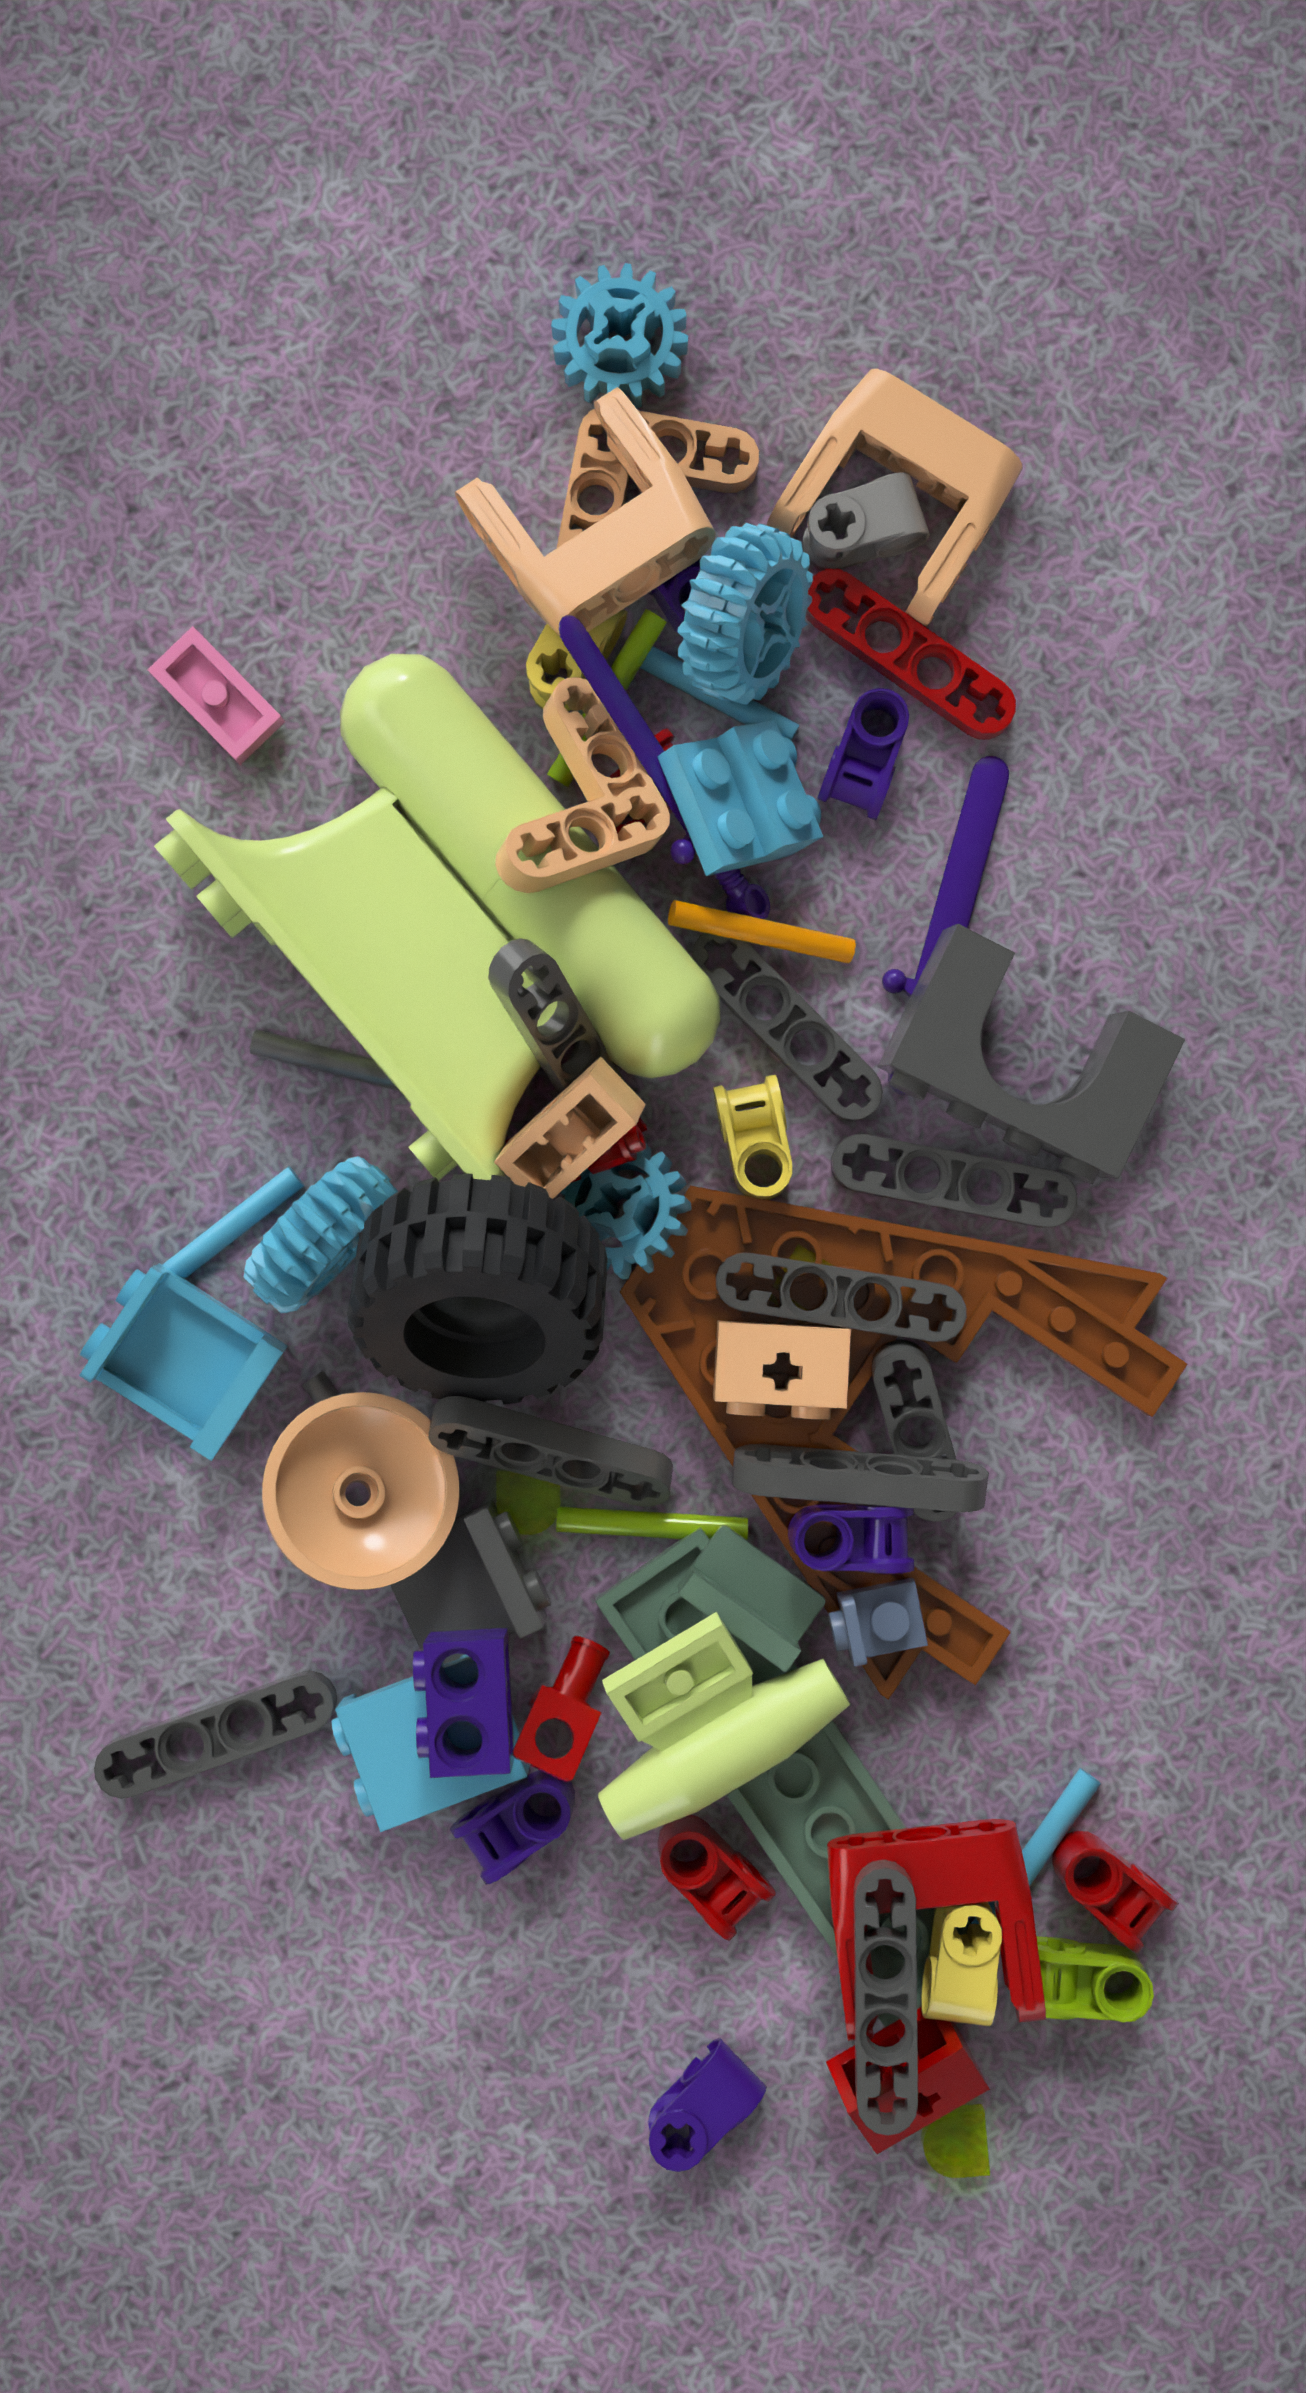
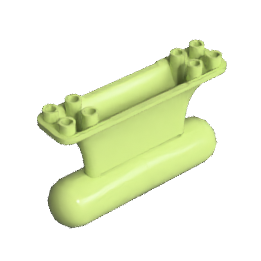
(409, 910)

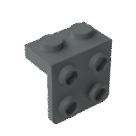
(475, 1582)

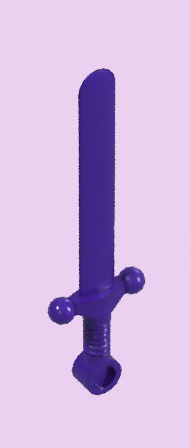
(963, 866)
(741, 896)

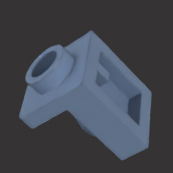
(878, 1620)

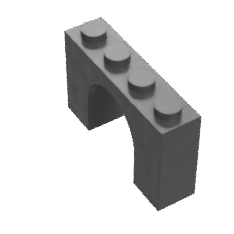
(941, 1054)

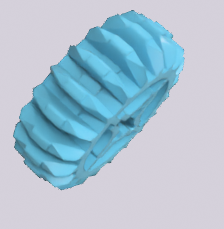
(745, 613)
(316, 1235)

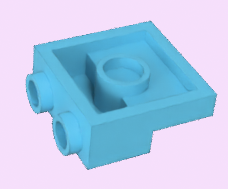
(741, 797)

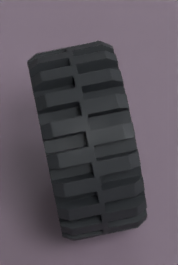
(478, 1289)

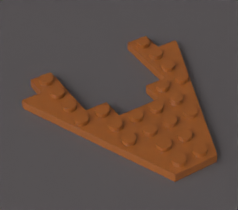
(1061, 1301)

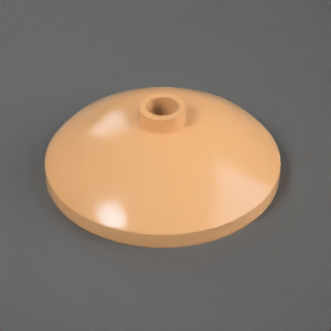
(389, 1452)

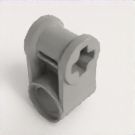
(876, 520)

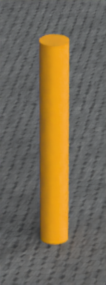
(761, 931)

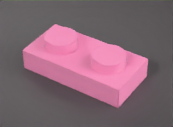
(216, 695)

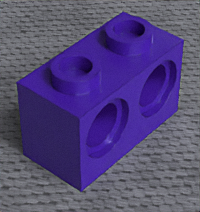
(481, 1702)

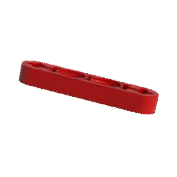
(915, 645)

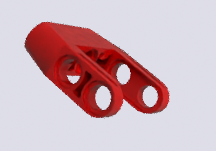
(947, 1868)

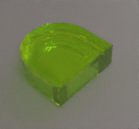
(529, 1501)
(958, 2143)

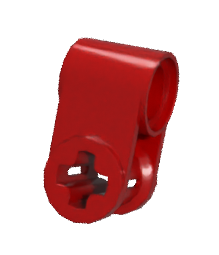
(717, 1883)
(1116, 1893)

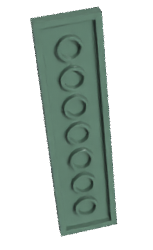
(800, 1801)

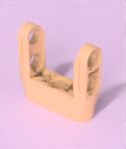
(932, 445)
(619, 554)

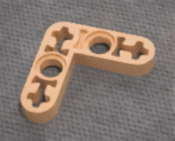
(602, 468)
(607, 799)

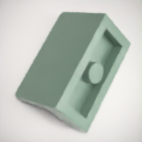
(752, 1596)

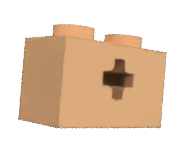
(572, 1130)
(817, 1351)

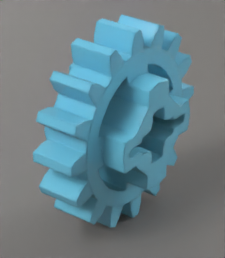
(625, 308)
(644, 1200)

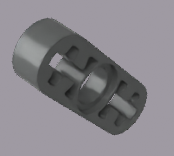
(923, 1385)

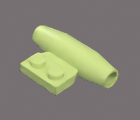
(707, 1724)

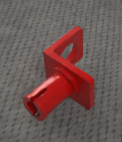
(567, 1703)

